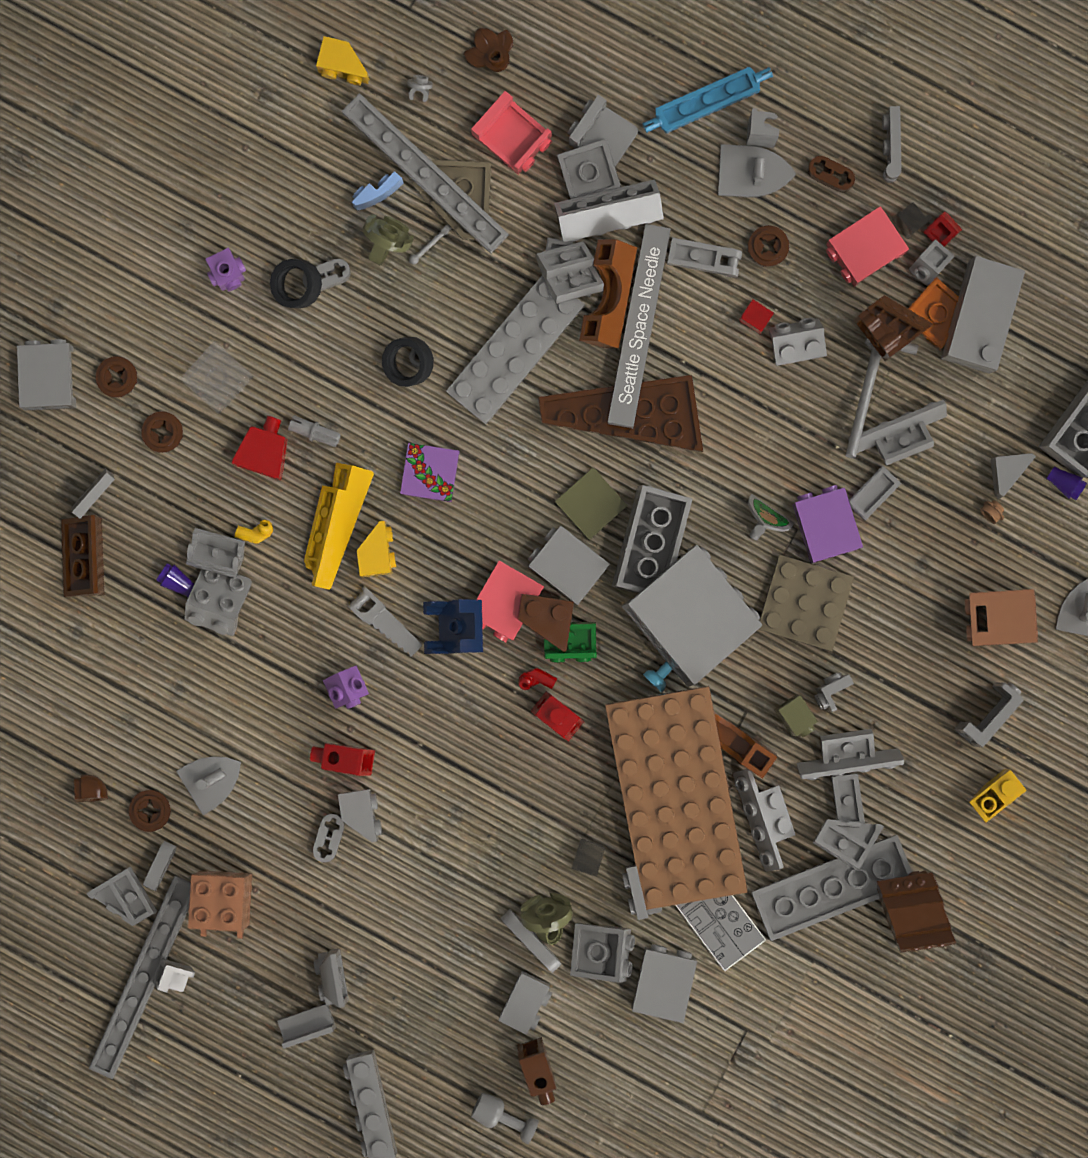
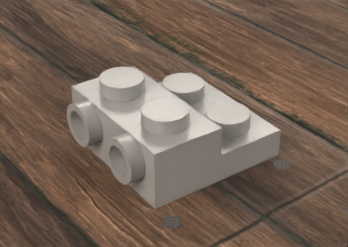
(602, 952)

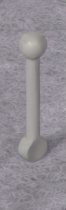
(413, 259)

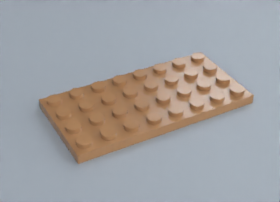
(676, 797)

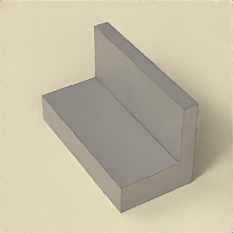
(306, 1025)

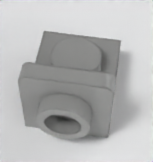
(931, 262)

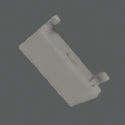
(758, 132)
(215, 553)

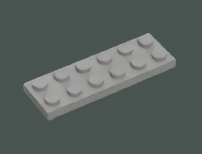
(513, 351)
(828, 889)

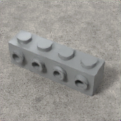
(609, 211)
(371, 1105)

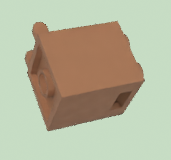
(1009, 617)
(220, 901)

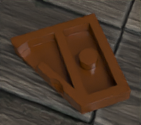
(547, 618)

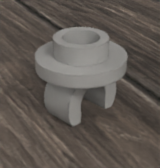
(419, 83)

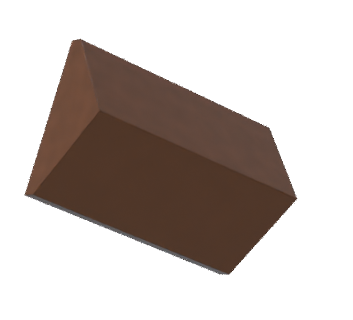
(82, 556)

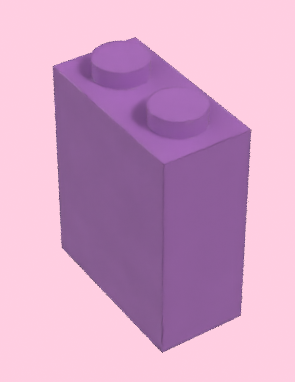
(827, 524)

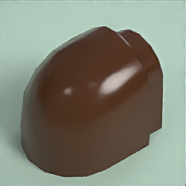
(89, 789)

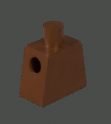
(537, 1070)

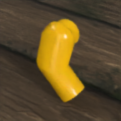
(256, 534)

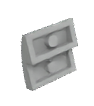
(569, 272)

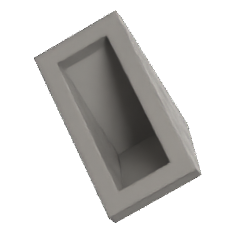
(1007, 471)

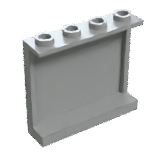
(693, 615)

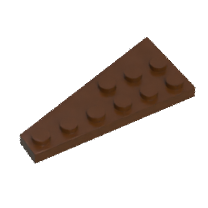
(663, 414)

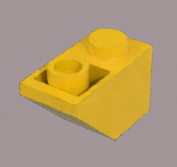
(340, 60)
(374, 553)
(997, 794)

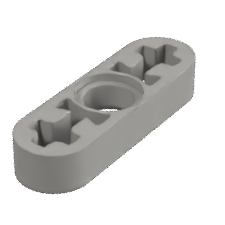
(531, 941)

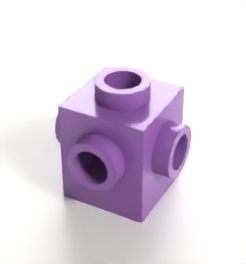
(222, 262)
(346, 688)

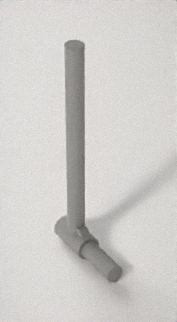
(866, 395)

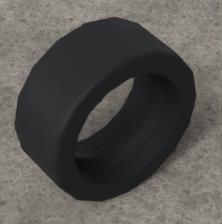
(278, 279)
(389, 361)

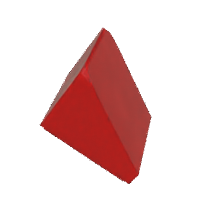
(943, 229)
(756, 316)

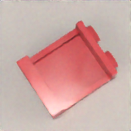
(511, 134)
(866, 246)
(502, 600)

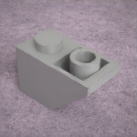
(358, 813)

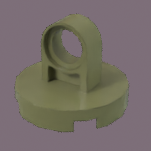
(387, 236)
(546, 916)

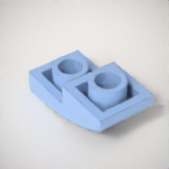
(369, 196)

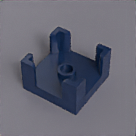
(458, 626)

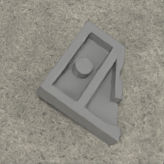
(848, 840)
(124, 897)

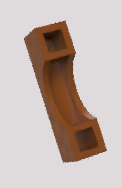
(615, 264)
(744, 747)

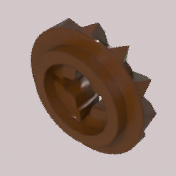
(767, 234)
(104, 376)
(156, 421)
(142, 801)

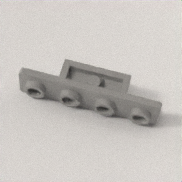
(904, 434)
(847, 754)
(766, 817)

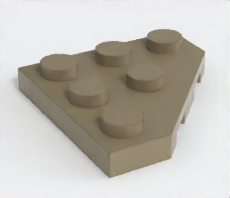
(472, 179)

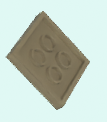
(805, 603)

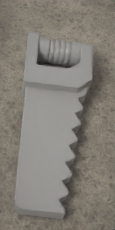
(385, 622)

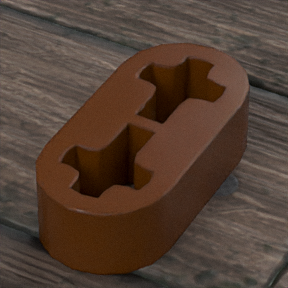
(834, 168)

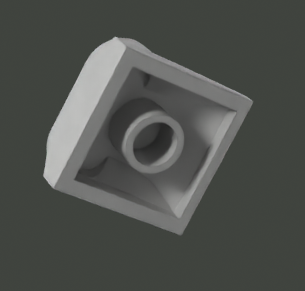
(333, 980)

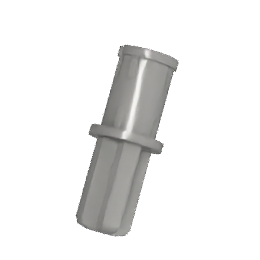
(314, 431)

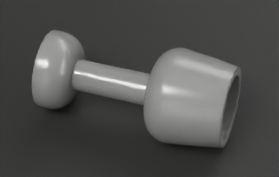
(490, 1110)

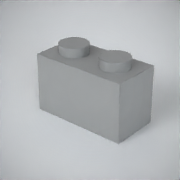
(524, 1003)

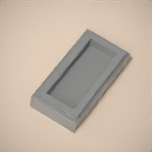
(874, 493)

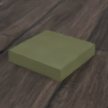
(591, 503)

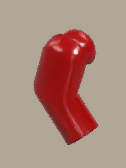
(534, 677)

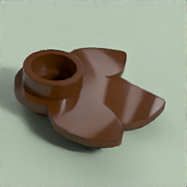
(489, 46)

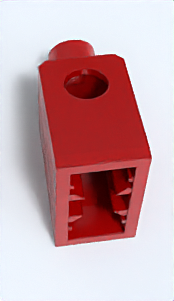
(263, 450)
(557, 716)
(351, 759)

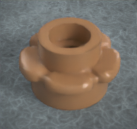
(992, 511)

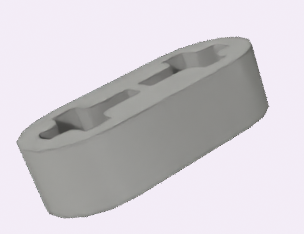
(333, 280)
(334, 840)
(160, 866)

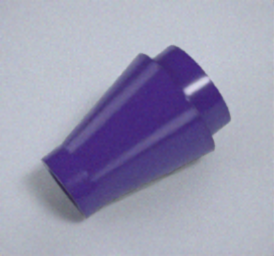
(1068, 483)
(175, 580)

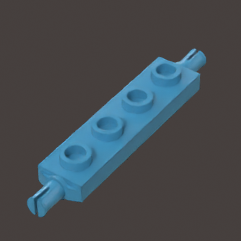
(707, 100)

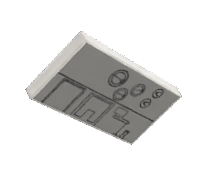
(723, 928)

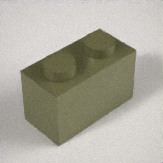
(796, 716)

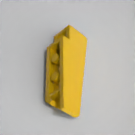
(334, 522)

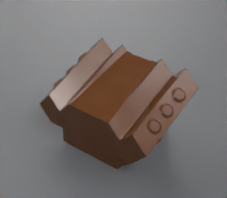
(890, 326)
(915, 912)

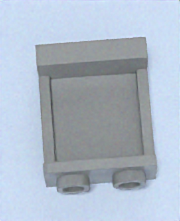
(45, 375)
(568, 564)
(981, 734)
(664, 983)

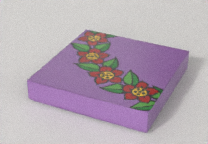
(429, 472)

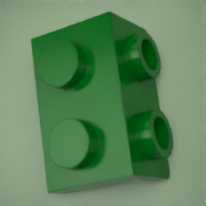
(580, 644)

